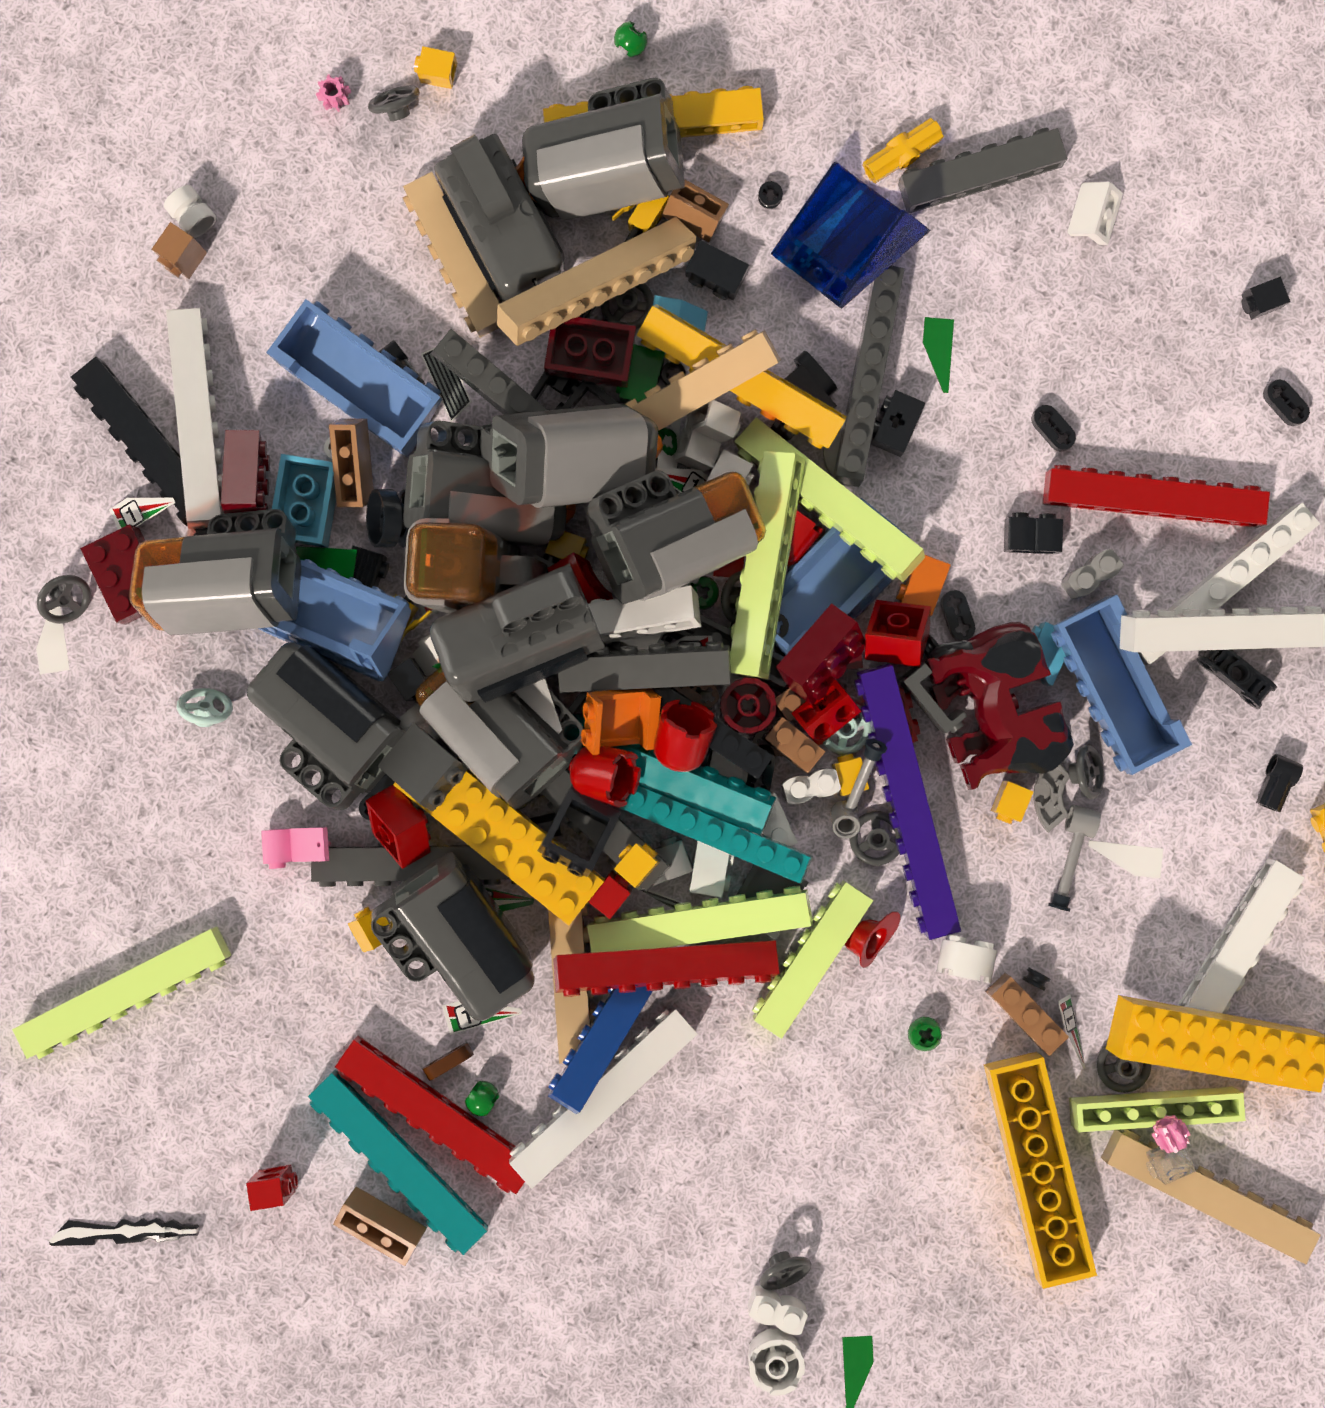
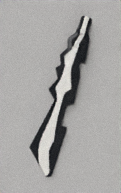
(84, 1233)

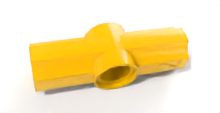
(903, 150)

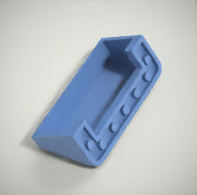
(355, 375)
(824, 576)
(346, 621)
(1118, 688)

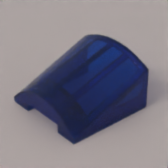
(846, 236)

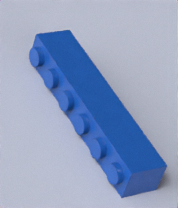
(596, 1048)

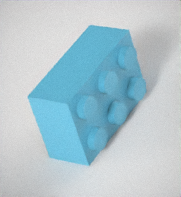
(306, 497)

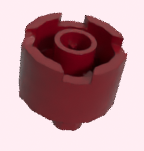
(749, 721)

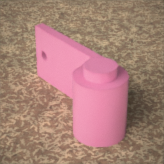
(294, 846)

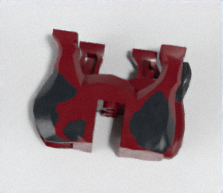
(985, 671)

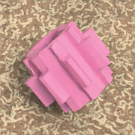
(337, 100)
(1171, 1134)

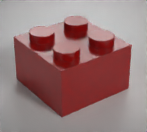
(897, 633)
(399, 825)

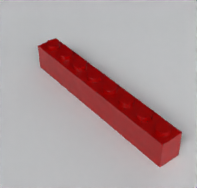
(1156, 497)
(665, 967)
(430, 1111)

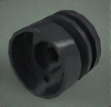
(385, 518)

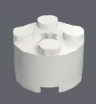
(967, 959)
(780, 1377)

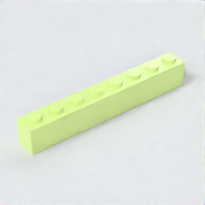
(838, 506)
(766, 567)
(703, 922)
(122, 992)

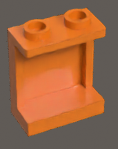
(620, 718)

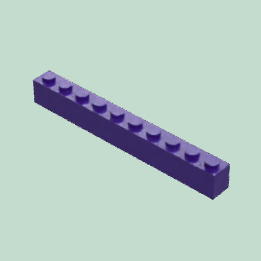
(908, 802)

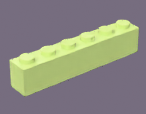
(812, 958)
(1145, 1108)

